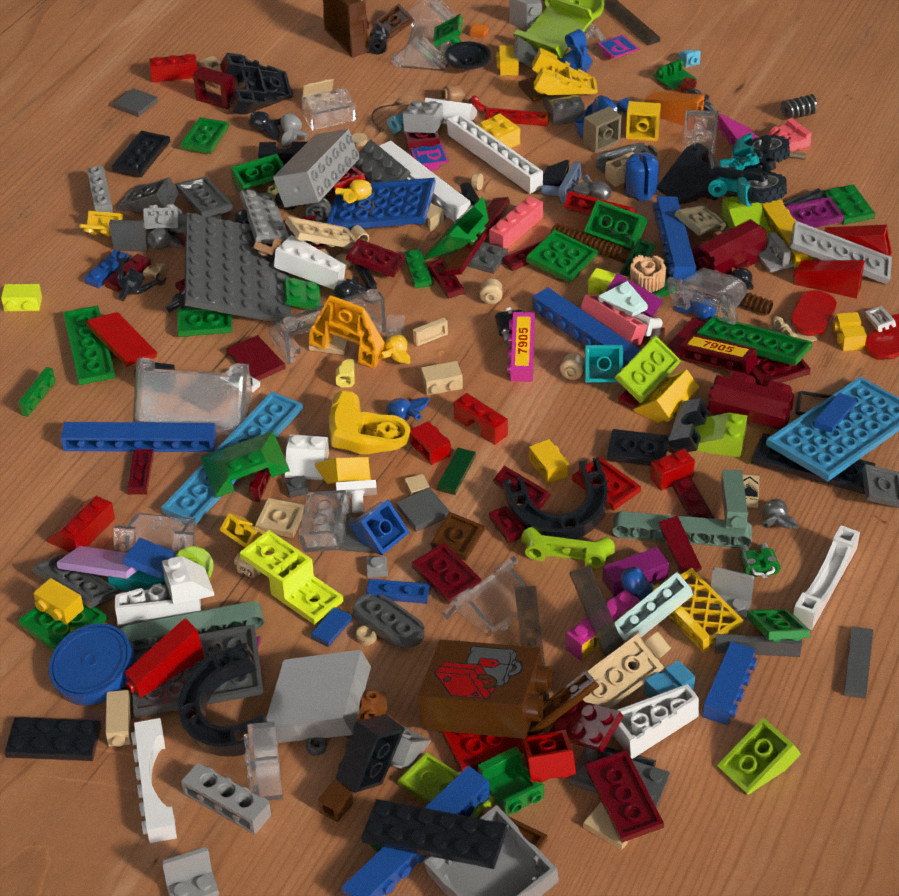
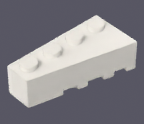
(308, 263)
(150, 605)
(655, 719)

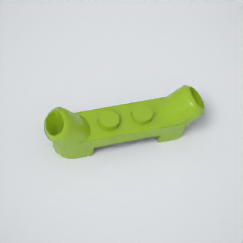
(592, 553)

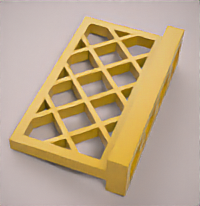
(692, 627)

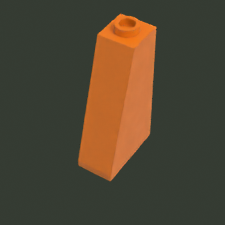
(674, 104)

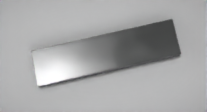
(762, 645)
(858, 662)

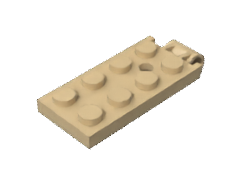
(325, 233)
(617, 679)

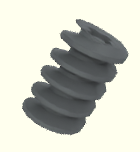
(799, 106)

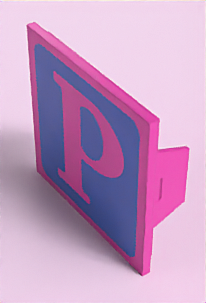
(617, 47)
(430, 156)

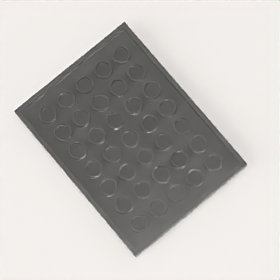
(228, 272)

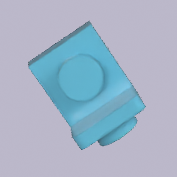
(690, 57)

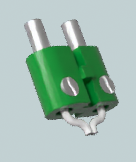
(755, 563)

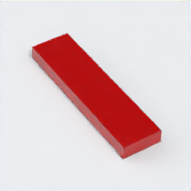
(520, 116)

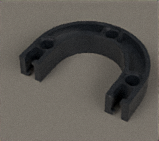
(582, 519)
(196, 695)

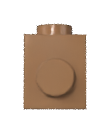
(265, 249)

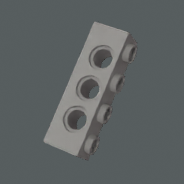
(99, 189)
(226, 798)

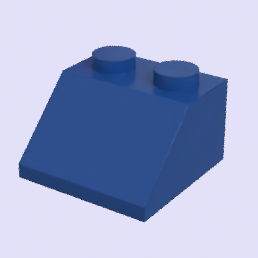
(380, 527)

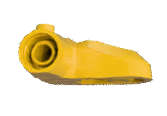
(364, 430)

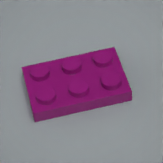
(816, 212)

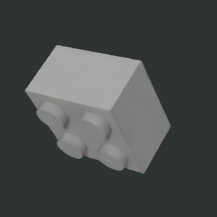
(423, 117)

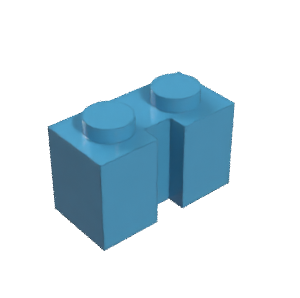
(673, 677)

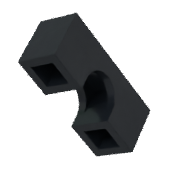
(269, 148)
(688, 416)

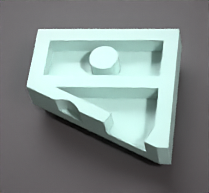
(624, 299)

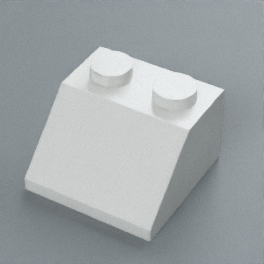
(303, 453)
(186, 580)

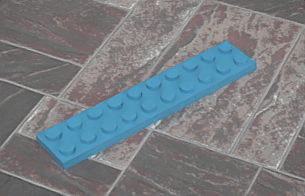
(196, 494)

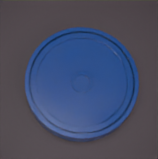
(91, 663)

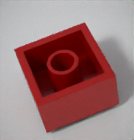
(549, 756)

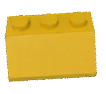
(666, 398)

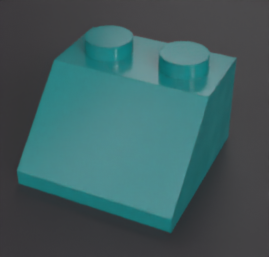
(603, 363)

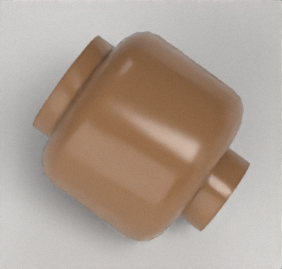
(452, 93)

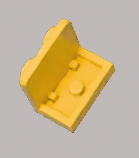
(99, 222)

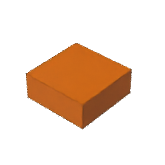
(479, 30)

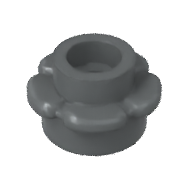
(316, 746)

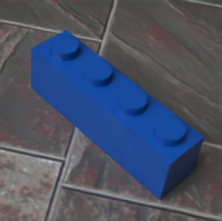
(729, 683)

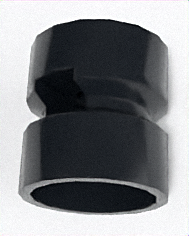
(378, 40)

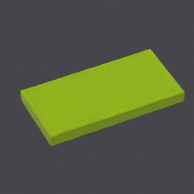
(648, 369)
(431, 777)

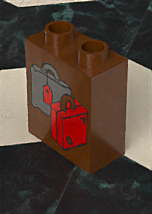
(484, 689)

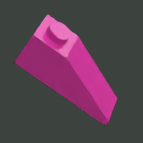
(732, 130)

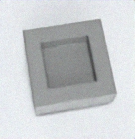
(377, 566)

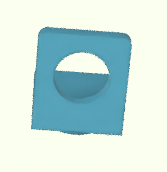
(395, 123)

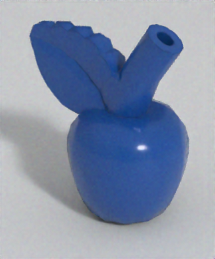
(700, 310)
(405, 409)
(636, 583)

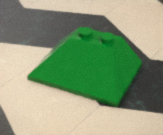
(462, 230)
(243, 460)

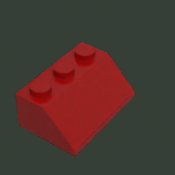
(173, 67)
(83, 524)

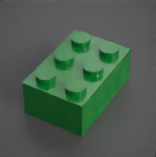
(615, 225)

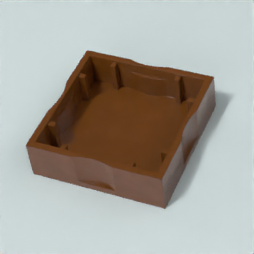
(347, 24)

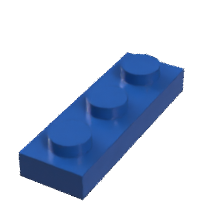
(104, 269)

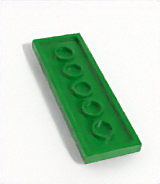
(767, 342)
(89, 353)

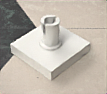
(356, 491)

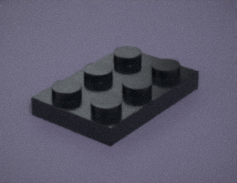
(636, 447)

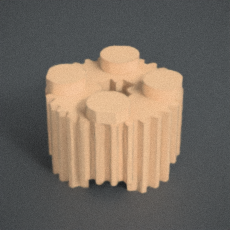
(648, 272)

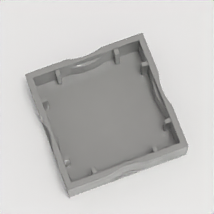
(318, 696)
(518, 871)

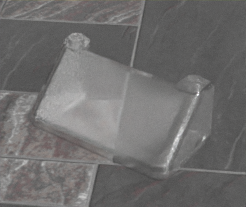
(420, 50)
(284, 330)
(192, 396)

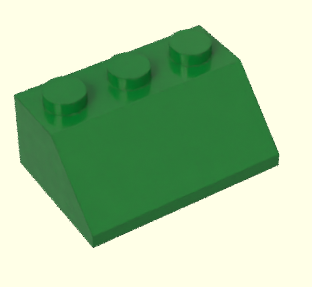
(255, 172)

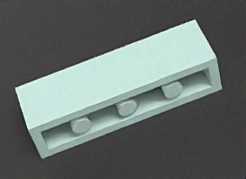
(654, 608)

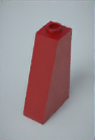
(870, 236)
(831, 276)
(166, 659)

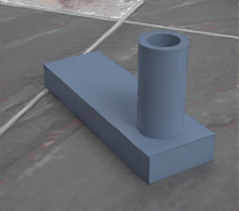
(570, 180)

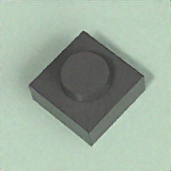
(296, 486)

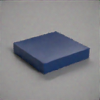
(148, 557)

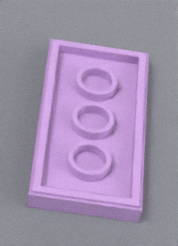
(96, 562)

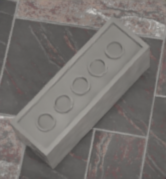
(316, 168)

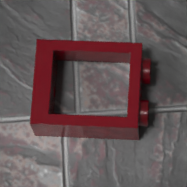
(226, 84)

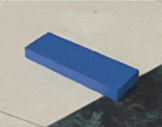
(835, 412)
(399, 590)

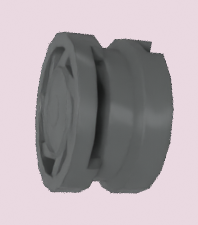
(320, 210)

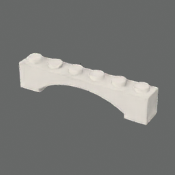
(816, 597)
(159, 817)

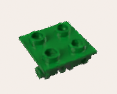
(672, 74)

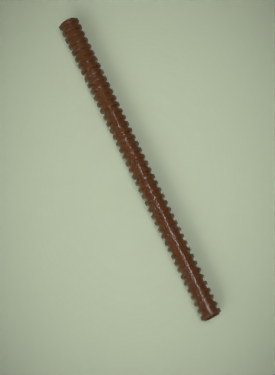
(621, 254)

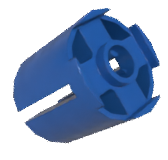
(641, 176)

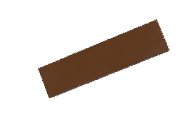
(564, 701)

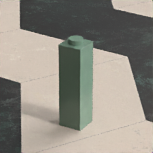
(734, 499)

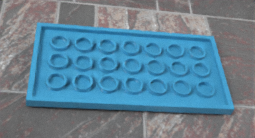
(861, 431)

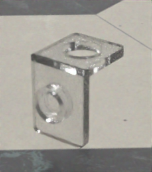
(394, 325)

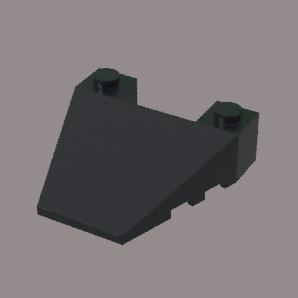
(258, 84)
(688, 176)

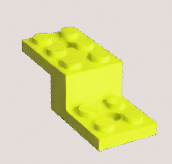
(291, 577)

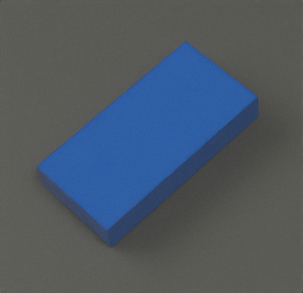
(331, 627)

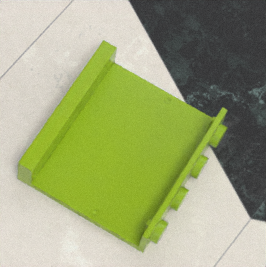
(554, 24)

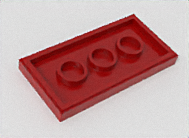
(121, 338)

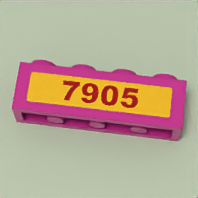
(522, 346)

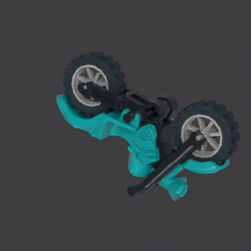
(749, 170)

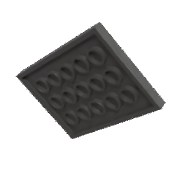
(166, 696)

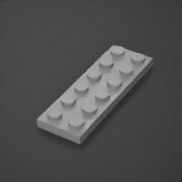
(263, 216)
(831, 247)

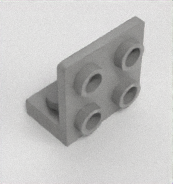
(159, 217)
(734, 589)
(190, 874)

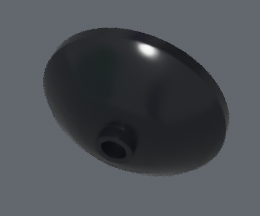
(468, 55)

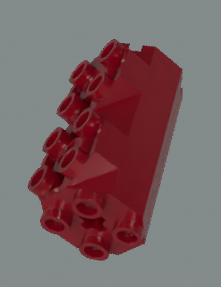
(732, 248)
(763, 403)

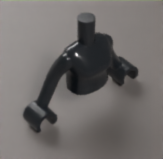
(132, 280)

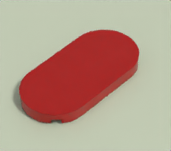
(813, 312)
(884, 343)

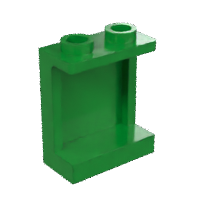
(510, 782)

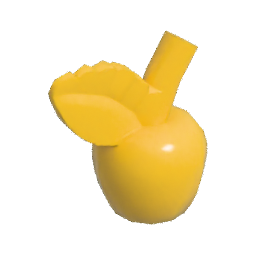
(357, 191)
(396, 348)

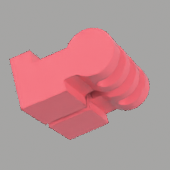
(798, 135)

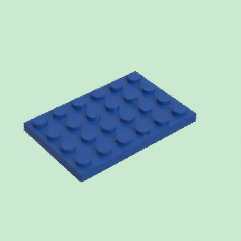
(388, 205)

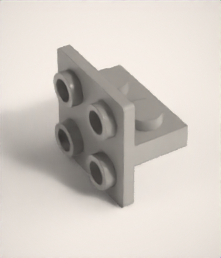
(776, 254)

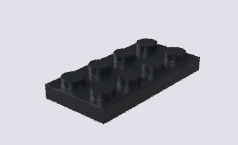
(141, 154)
(53, 739)

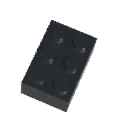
(369, 753)

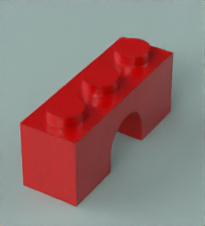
(492, 424)

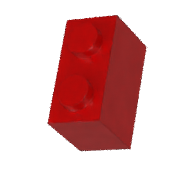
(430, 442)
(672, 468)

